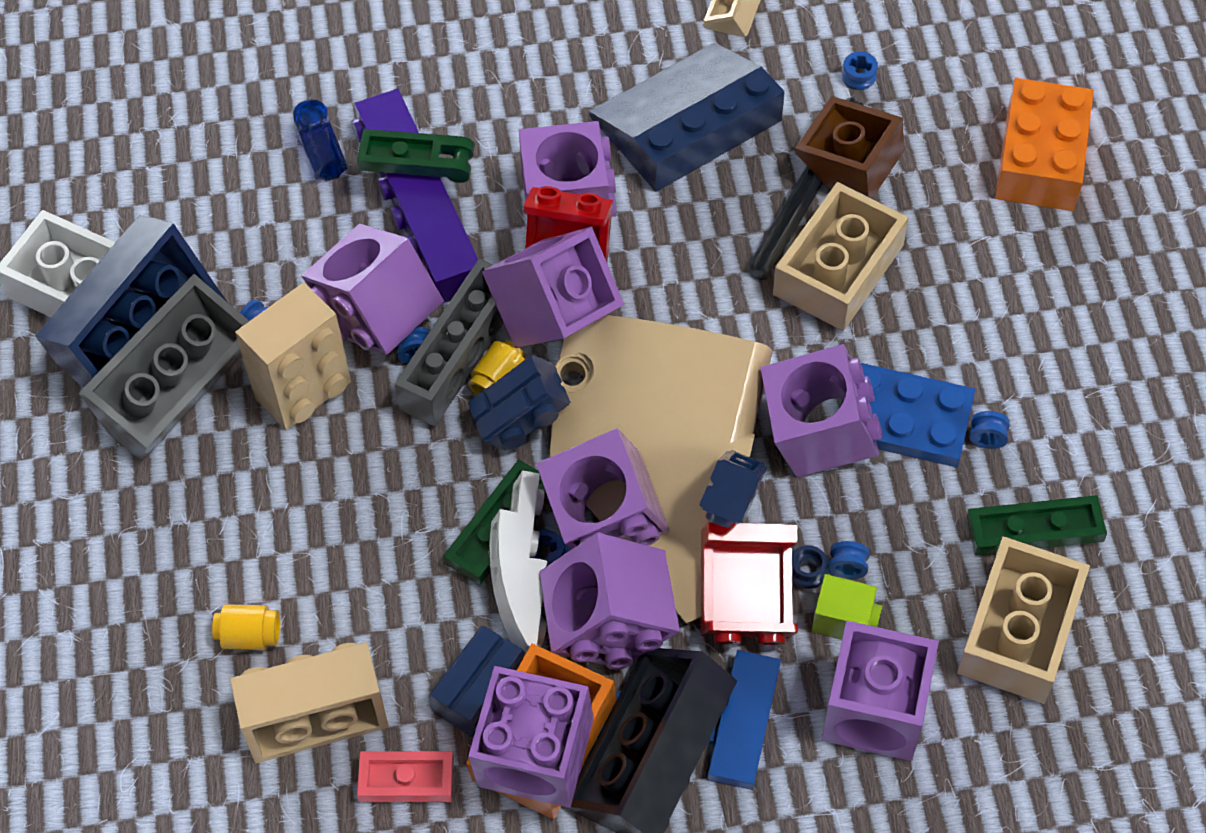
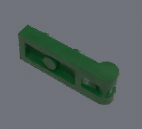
(415, 154)

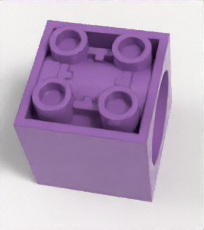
(567, 154)
(374, 287)
(553, 288)
(800, 385)
(582, 469)
(608, 601)
(880, 690)
(531, 736)

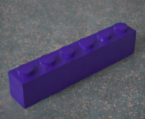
(419, 201)

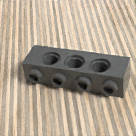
(450, 350)

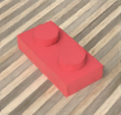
(405, 776)

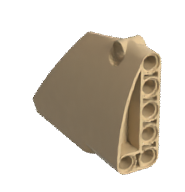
(681, 403)

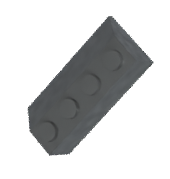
(165, 367)

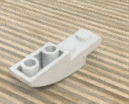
(513, 572)

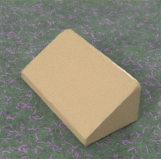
(731, 16)

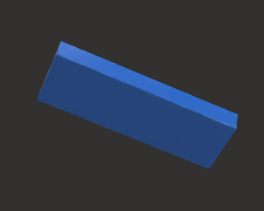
(744, 720)

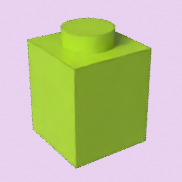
(844, 601)

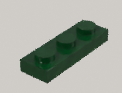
(1037, 524)
(471, 549)

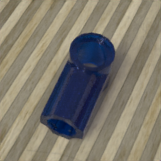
(318, 140)

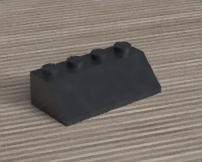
(652, 741)

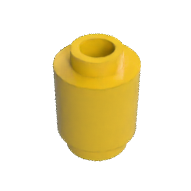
(495, 364)
(246, 627)

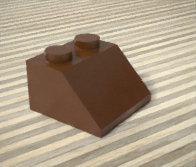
(852, 145)

